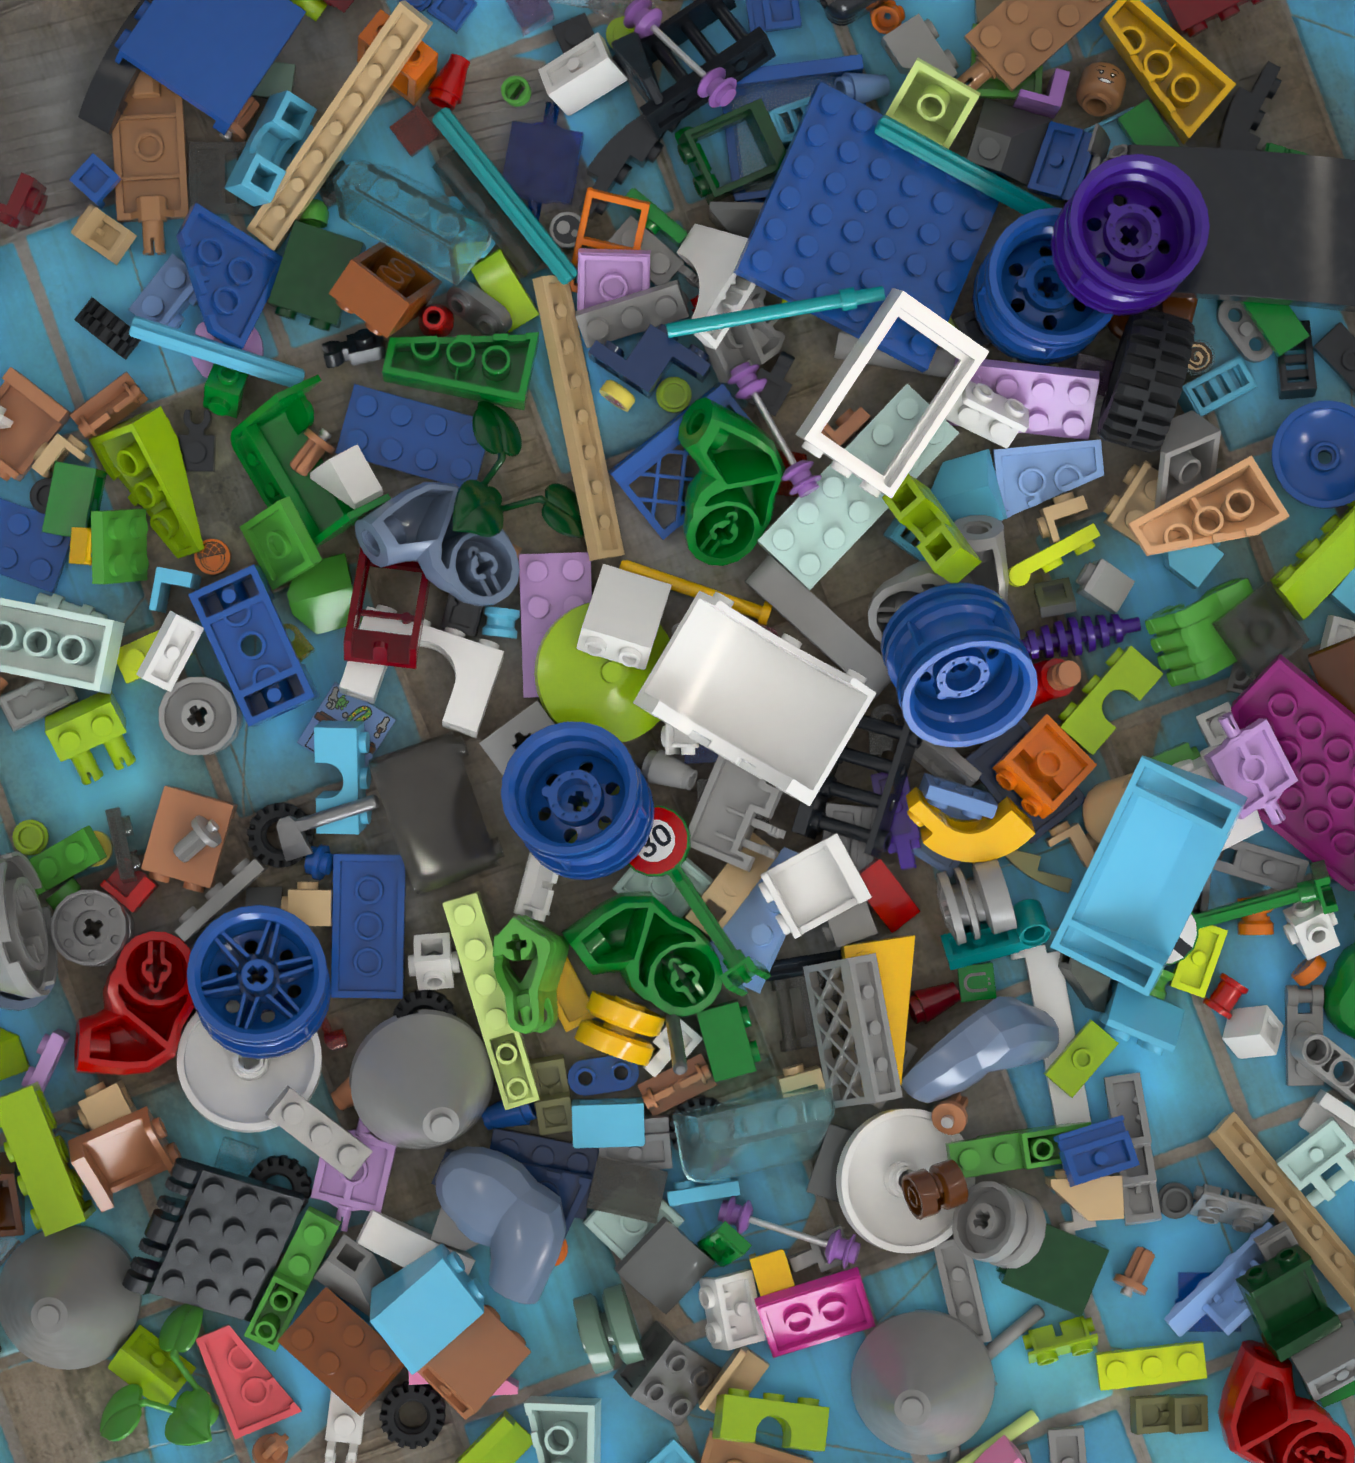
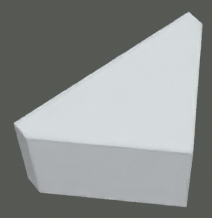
(348, 478)

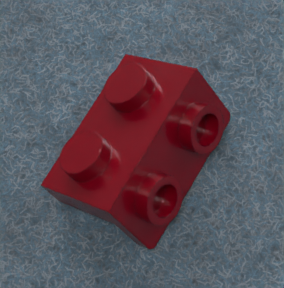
(25, 201)

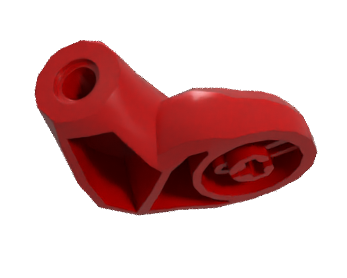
(142, 1010)
(1268, 1421)

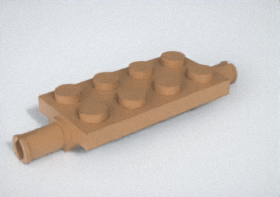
(1024, 36)
(151, 161)

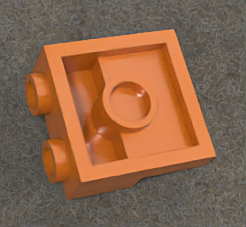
(1043, 767)

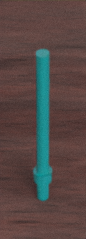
(846, 299)

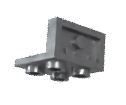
(669, 1377)

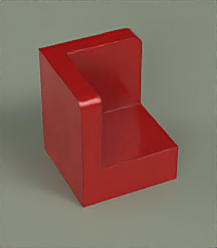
(131, 894)

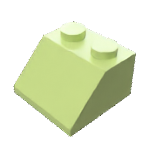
(933, 103)

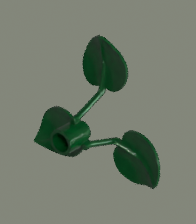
(479, 506)

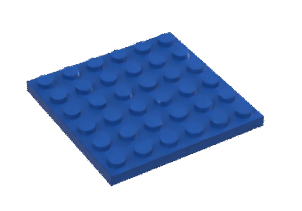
(864, 218)

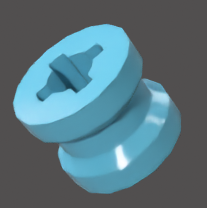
(500, 622)

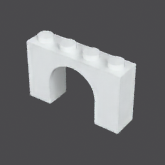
(473, 662)

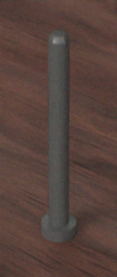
(676, 1043)

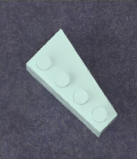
(565, 1428)

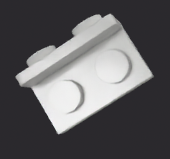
(989, 414)
(731, 1310)

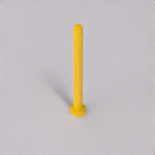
(691, 589)

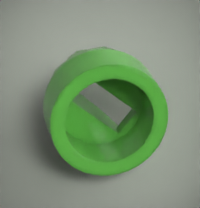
(511, 88)
(316, 214)

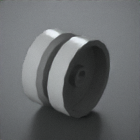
(179, 713)
(999, 1225)

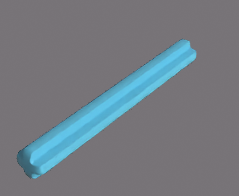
(215, 352)

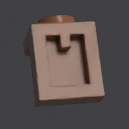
(848, 424)

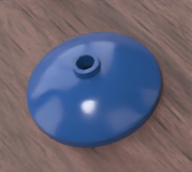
(1295, 451)

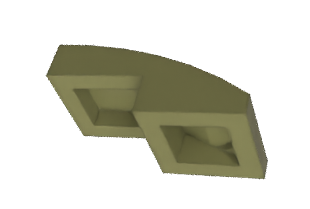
(1029, 864)
(555, 1101)
(1169, 1413)

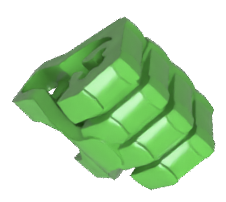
(1188, 637)
(540, 984)

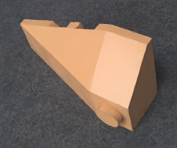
(1218, 510)

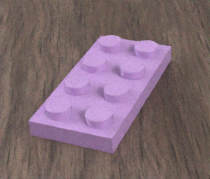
(1057, 397)
(548, 589)

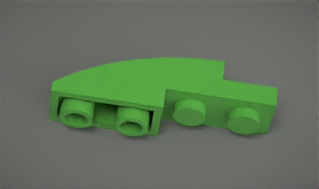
(67, 859)
(1009, 1150)
(292, 1278)

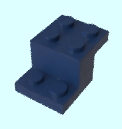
(650, 360)

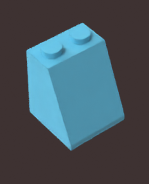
(426, 1306)

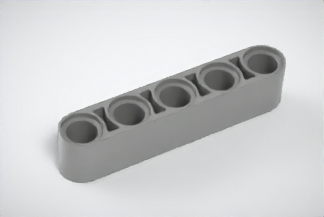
(818, 623)
(1324, 1061)

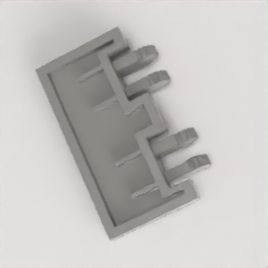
(728, 814)

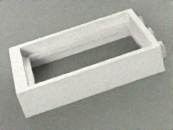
(940, 332)

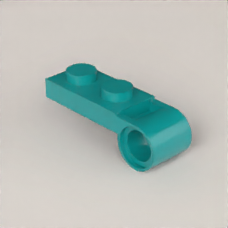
(1030, 932)

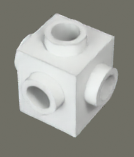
(1310, 928)
(433, 961)

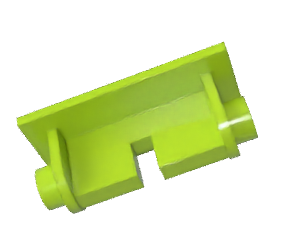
(1074, 1339)

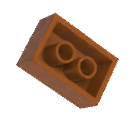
(384, 289)
(342, 1351)

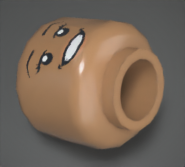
(1101, 88)

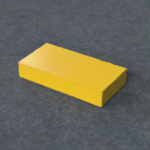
(571, 998)

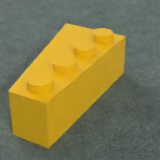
(1166, 65)

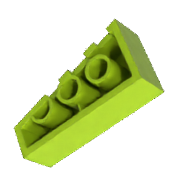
(42, 1161)

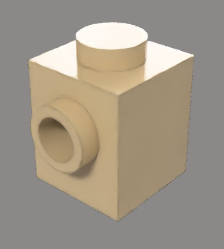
(309, 903)
(104, 1104)

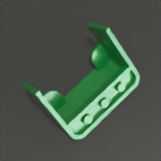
(269, 443)

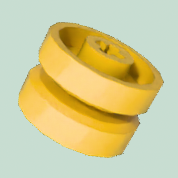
(621, 1023)

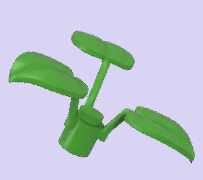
(194, 1409)

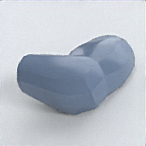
(420, 529)
(990, 1040)
(507, 1210)

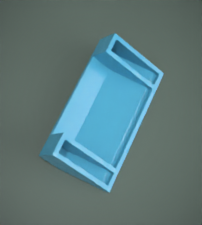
(1148, 873)

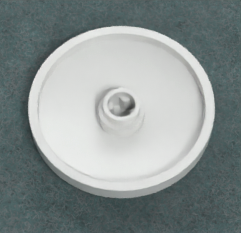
(239, 1089)
(872, 1175)

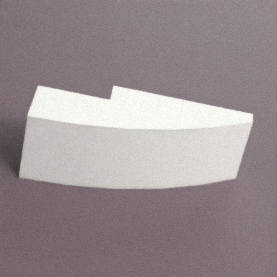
(401, 1241)

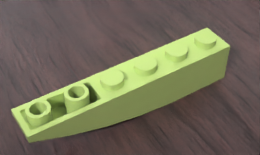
(504, 1045)

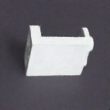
(623, 617)
(814, 886)

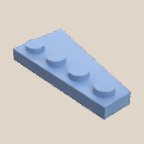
(756, 929)

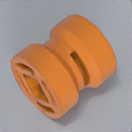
(1256, 923)

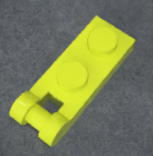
(1051, 556)

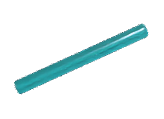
(958, 166)
(505, 195)

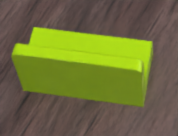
(147, 1365)
(500, 1443)

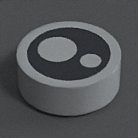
(565, 229)

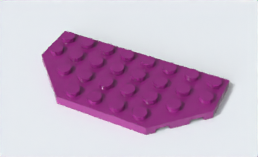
(1320, 747)

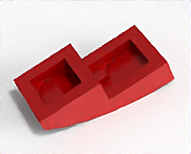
(888, 896)

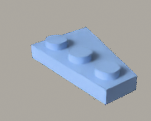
(1044, 471)

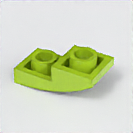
(503, 284)

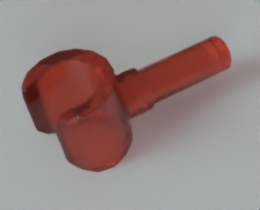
(334, 1039)

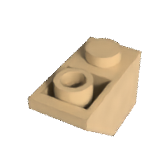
(1091, 1200)

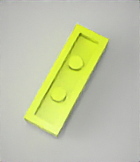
(1151, 1365)

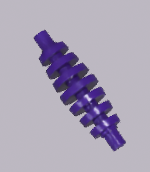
(1075, 636)

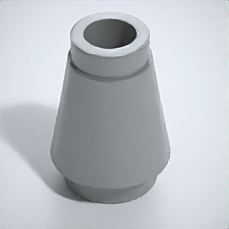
(668, 771)

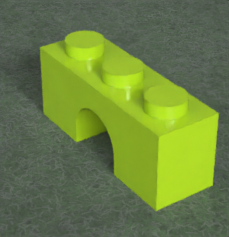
(940, 538)
(1126, 672)
(802, 1422)

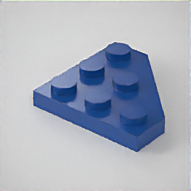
(228, 274)

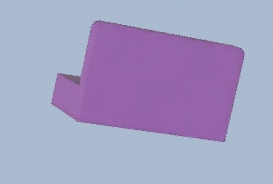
(1047, 104)

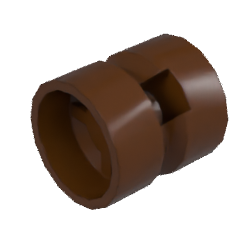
(938, 1188)

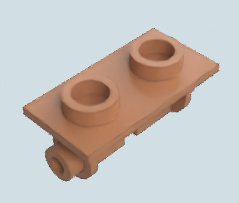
(108, 406)
(672, 1089)

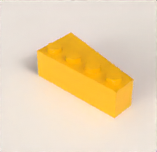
(895, 970)

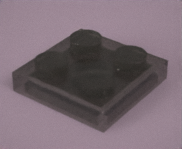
(1260, 630)

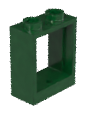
(764, 136)

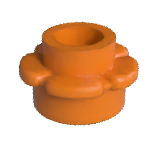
(885, 25)

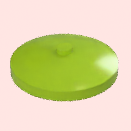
(590, 687)

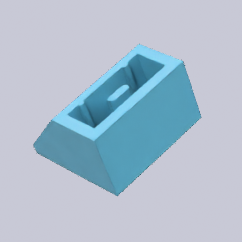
(1143, 1017)

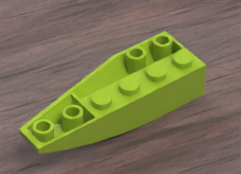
(1320, 566)

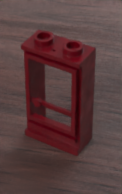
(377, 646)

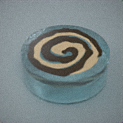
(1201, 358)

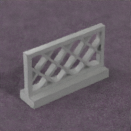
(867, 1029)

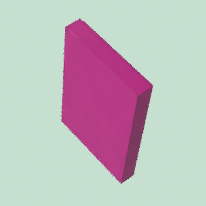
(814, 1312)

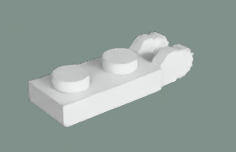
(343, 1427)

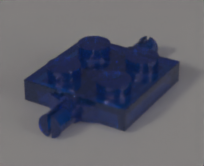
(543, 161)

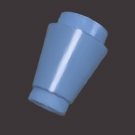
(863, 86)

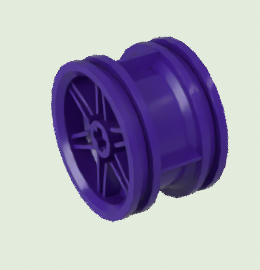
(1144, 184)

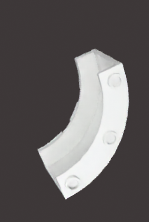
(755, 697)

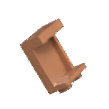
(35, 420)
(172, 824)
(122, 1155)
(476, 1363)

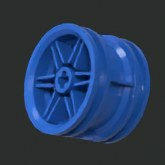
(995, 289)
(958, 665)
(561, 752)
(224, 945)

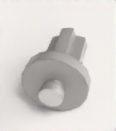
(203, 834)

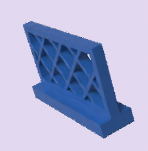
(653, 451)

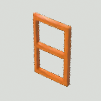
(600, 244)

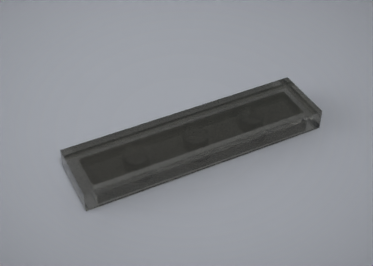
(478, 200)

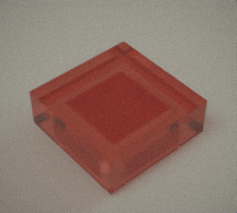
(414, 131)

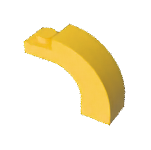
(973, 838)

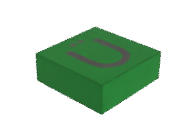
(977, 982)

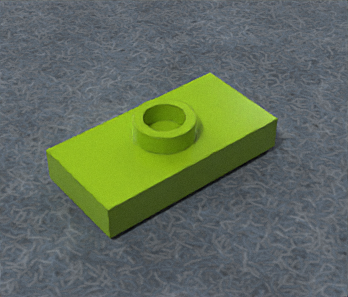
(1081, 1058)

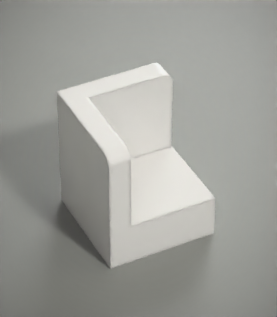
(1253, 1032)

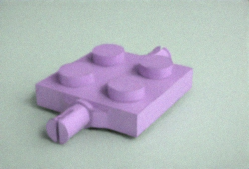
(1252, 765)
(366, 1187)

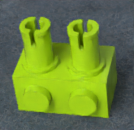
(85, 726)

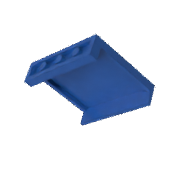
(210, 49)

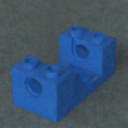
(261, 683)

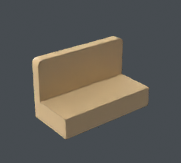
(739, 1372)

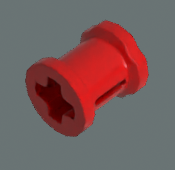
(1225, 996)

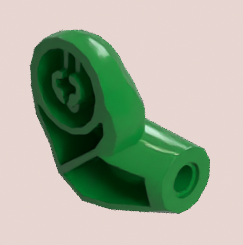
(736, 482)
(652, 948)

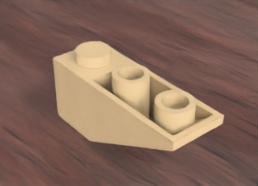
(732, 886)

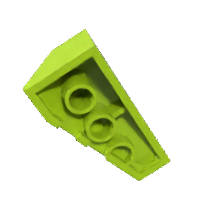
(151, 466)

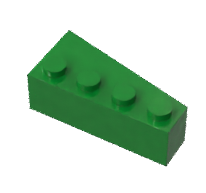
(465, 366)

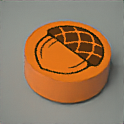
(214, 557)
(1308, 970)

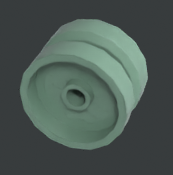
(603, 1330)

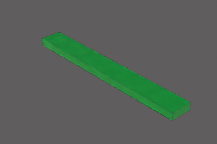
(1274, 321)

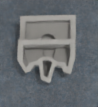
(747, 342)

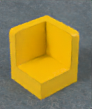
(771, 1271)

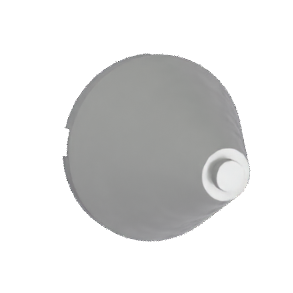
(26, 942)
(421, 1079)
(68, 1298)
(923, 1382)

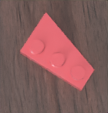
(243, 1383)

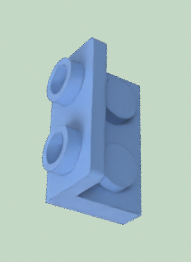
(166, 295)
(957, 799)

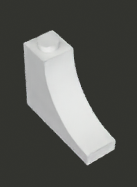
(714, 257)

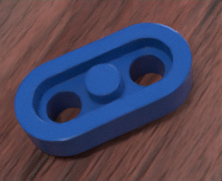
(603, 1075)

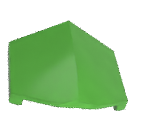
(323, 595)

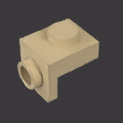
(103, 234)
(58, 451)
(1063, 506)
(1082, 843)
(797, 1077)

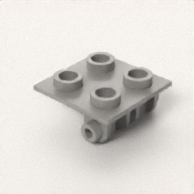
(1243, 1214)

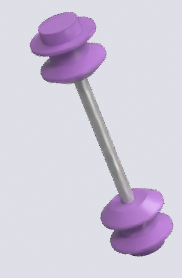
(712, 84)
(751, 386)
(836, 1246)

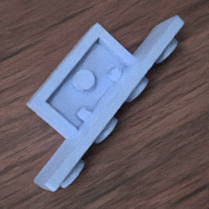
(1219, 1293)

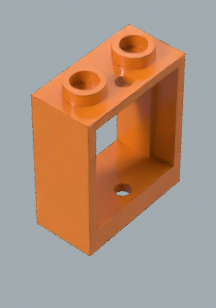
(417, 72)

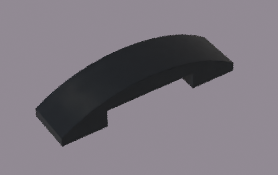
(110, 84)

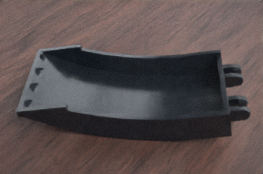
(1275, 226)

